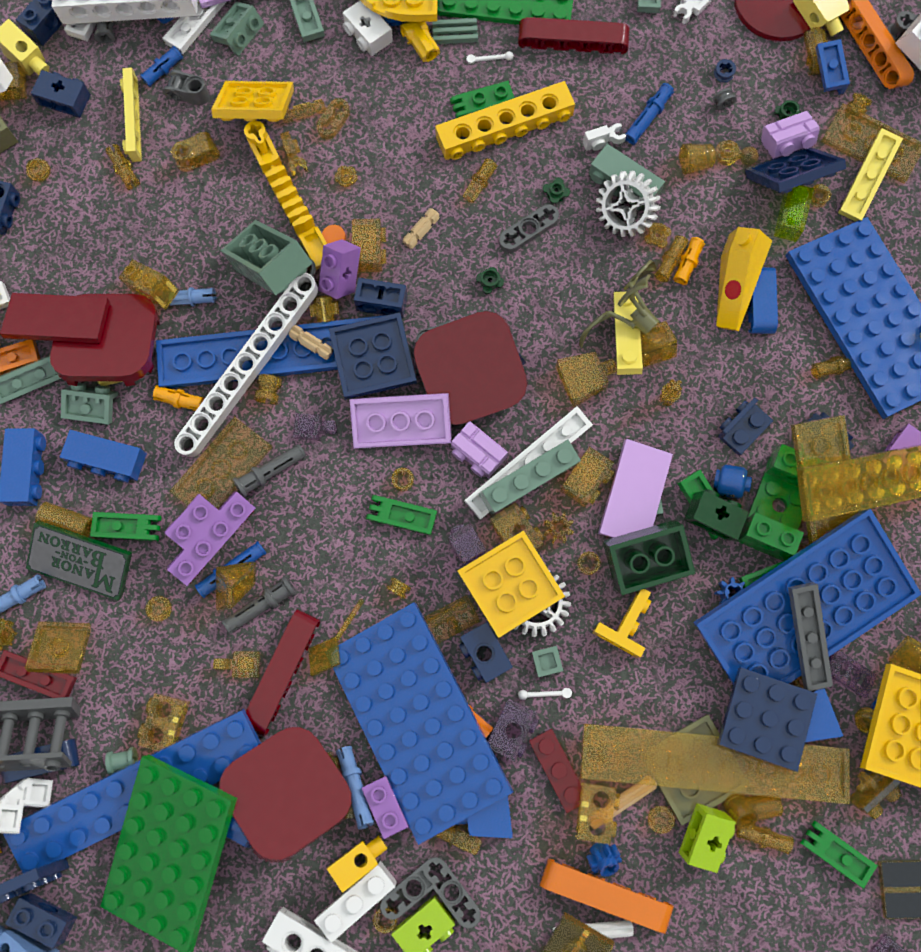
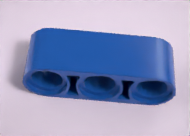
(763, 304)

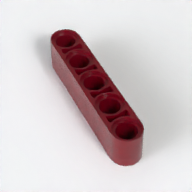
(573, 34)
(280, 670)

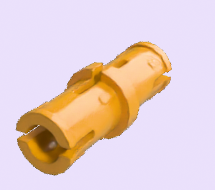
(689, 261)
(177, 398)

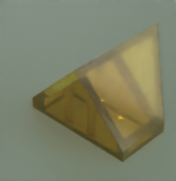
(233, 583)

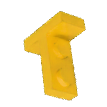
(627, 627)

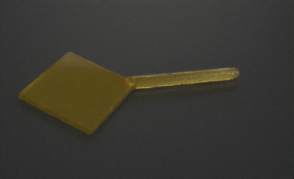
(326, 654)

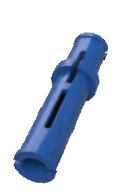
(654, 106)
(256, 551)

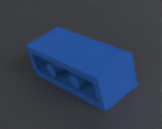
(103, 456)
(21, 467)

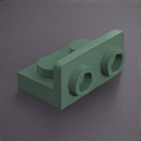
(238, 27)
(88, 403)

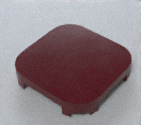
(123, 349)
(474, 364)
(286, 794)

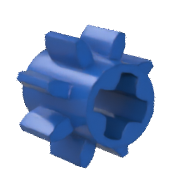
(723, 593)
(604, 859)

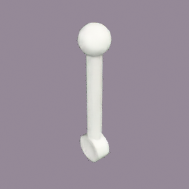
(472, 59)
(566, 693)

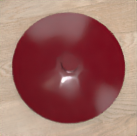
(772, 19)

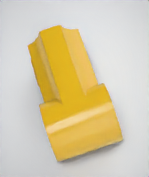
(418, 35)

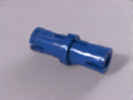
(161, 66)

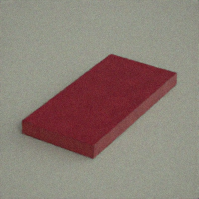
(55, 318)

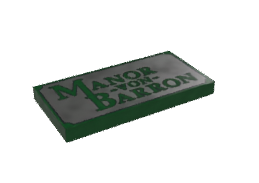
(78, 560)

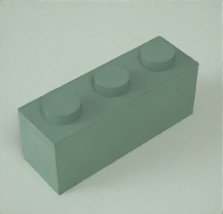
(613, 162)

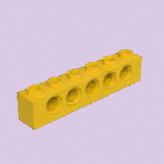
(511, 111)

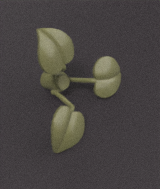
(642, 315)

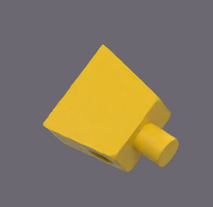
(344, 869)

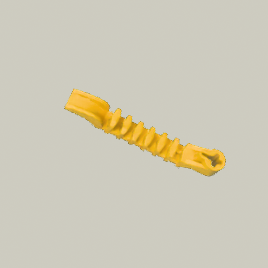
(286, 193)

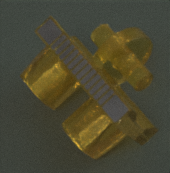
(872, 791)

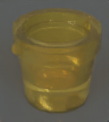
(696, 157)

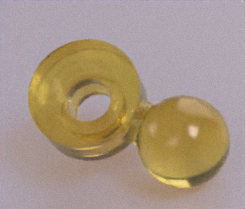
(748, 155)

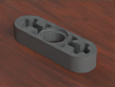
(530, 219)

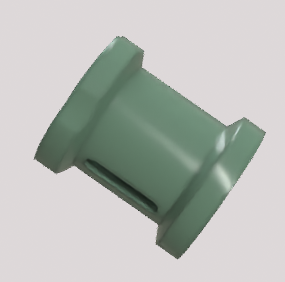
(120, 760)

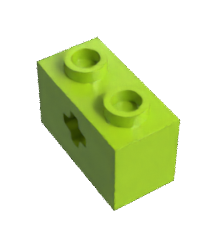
(707, 838)
(430, 913)

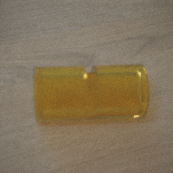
(64, 518)

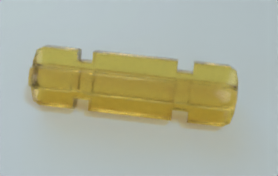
(304, 110)

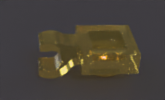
(292, 149)
(243, 665)

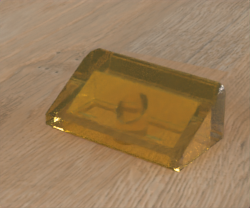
(452, 619)

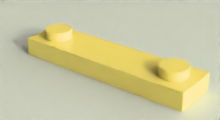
(129, 87)
(870, 175)
(627, 339)

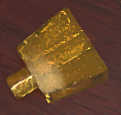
(584, 376)

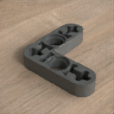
(427, 884)

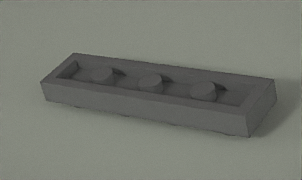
(810, 636)

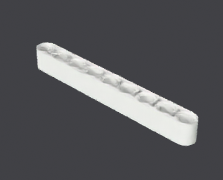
(235, 370)

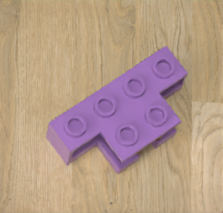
(203, 531)

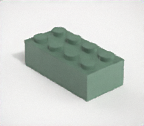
(266, 257)

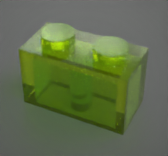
(793, 213)

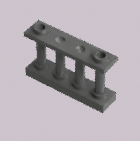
(35, 712)

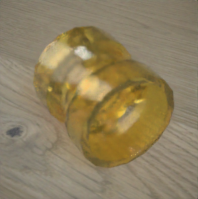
(267, 389)

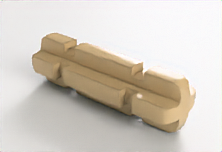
(421, 228)
(311, 342)

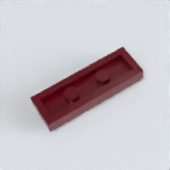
(50, 684)
(557, 769)

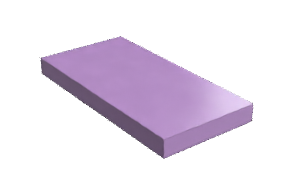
(400, 420)
(635, 489)

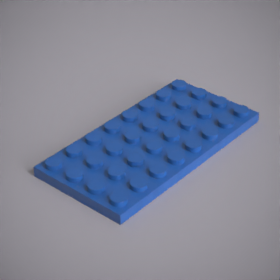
(866, 310)
(858, 588)
(419, 724)

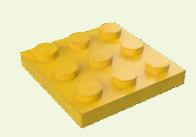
(253, 100)
(511, 584)

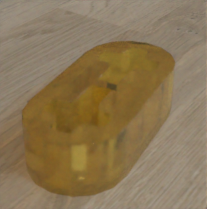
(337, 121)

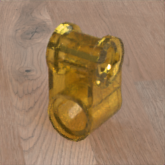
(197, 150)

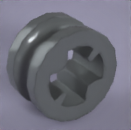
(724, 98)

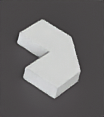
(27, 793)

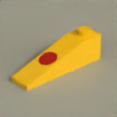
(739, 273)

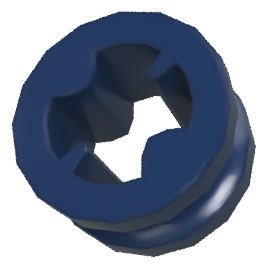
(721, 65)

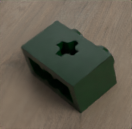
(702, 514)

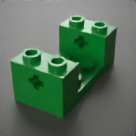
(771, 530)

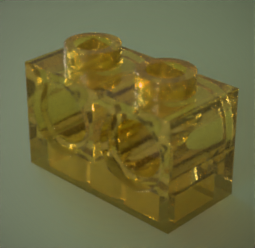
(170, 725)
(588, 812)

